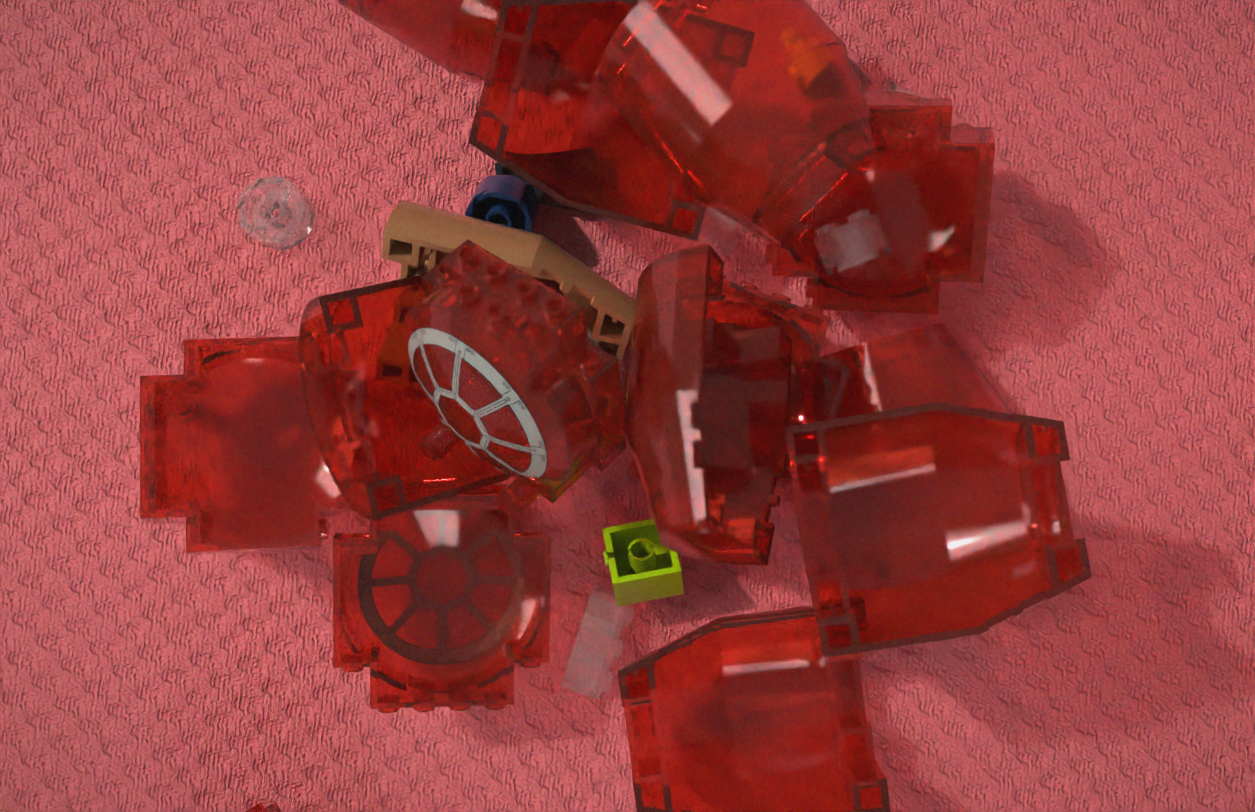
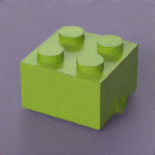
(640, 563)

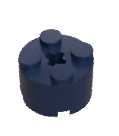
(505, 202)

